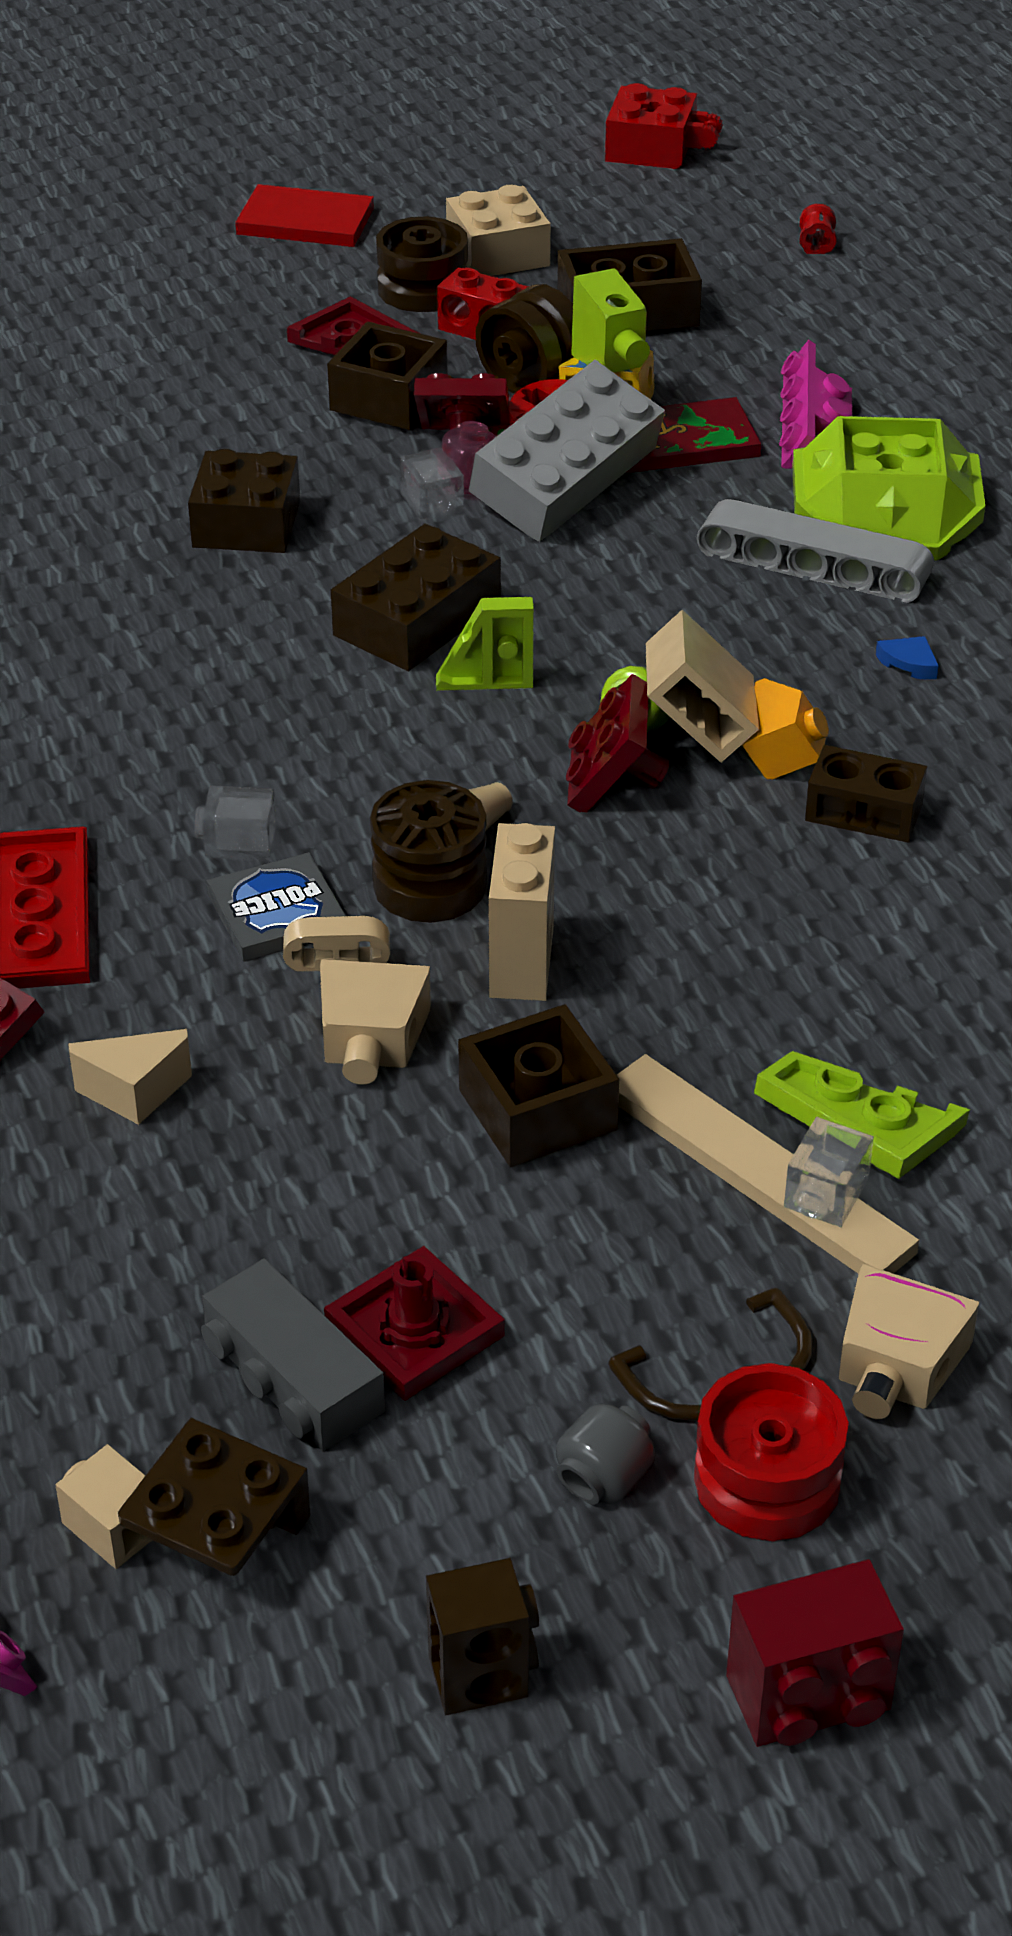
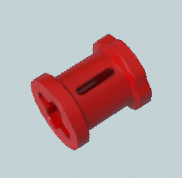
(811, 222)

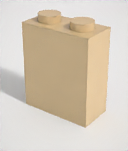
(701, 686)
(521, 911)

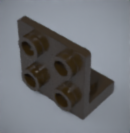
(217, 1497)

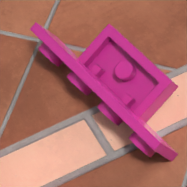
(809, 401)

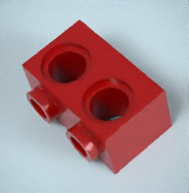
(467, 296)

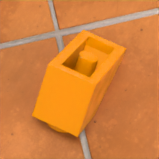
(788, 732)

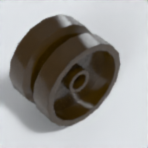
(416, 258)
(526, 336)

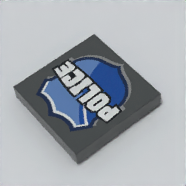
(266, 898)

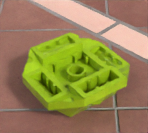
(891, 479)

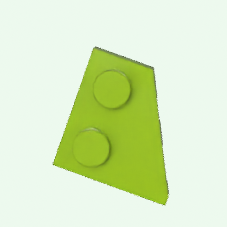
(492, 648)

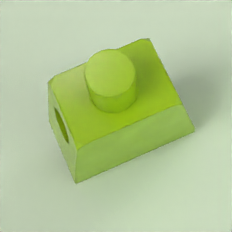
(608, 322)

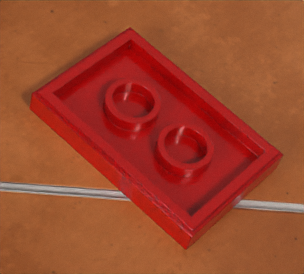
(305, 215)

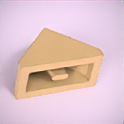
(131, 1071)

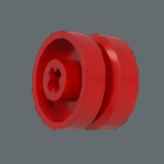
(770, 1451)

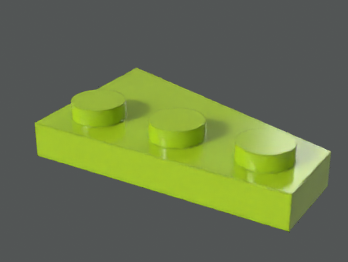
(901, 1127)

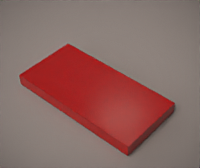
(44, 907)

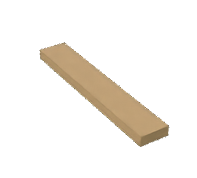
(753, 1164)

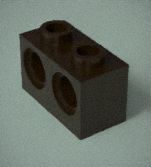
(865, 793)
(481, 1635)

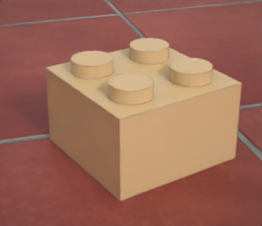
(502, 230)

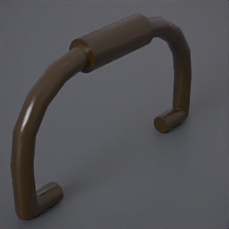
(621, 1362)

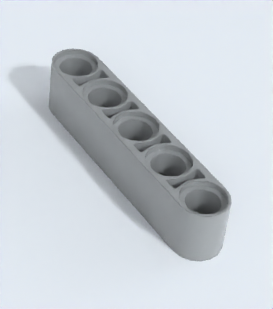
(816, 549)

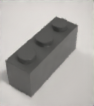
(292, 1355)

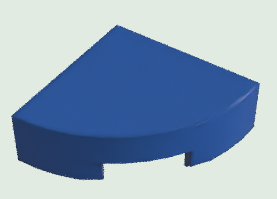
(909, 655)

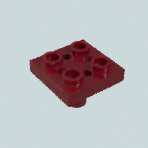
(449, 401)
(613, 745)
(404, 1309)

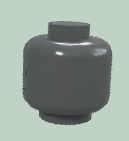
(605, 1453)

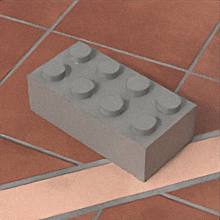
(566, 450)

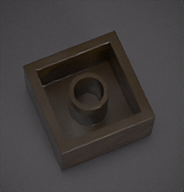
(378, 372)
(244, 501)
(538, 1085)

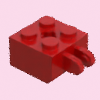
(657, 126)

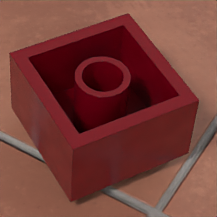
(814, 1653)

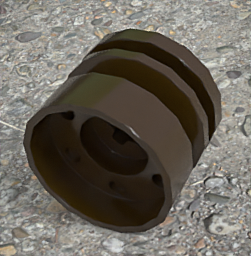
(429, 851)

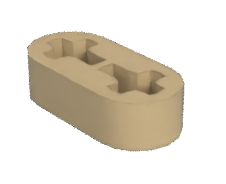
(335, 940)

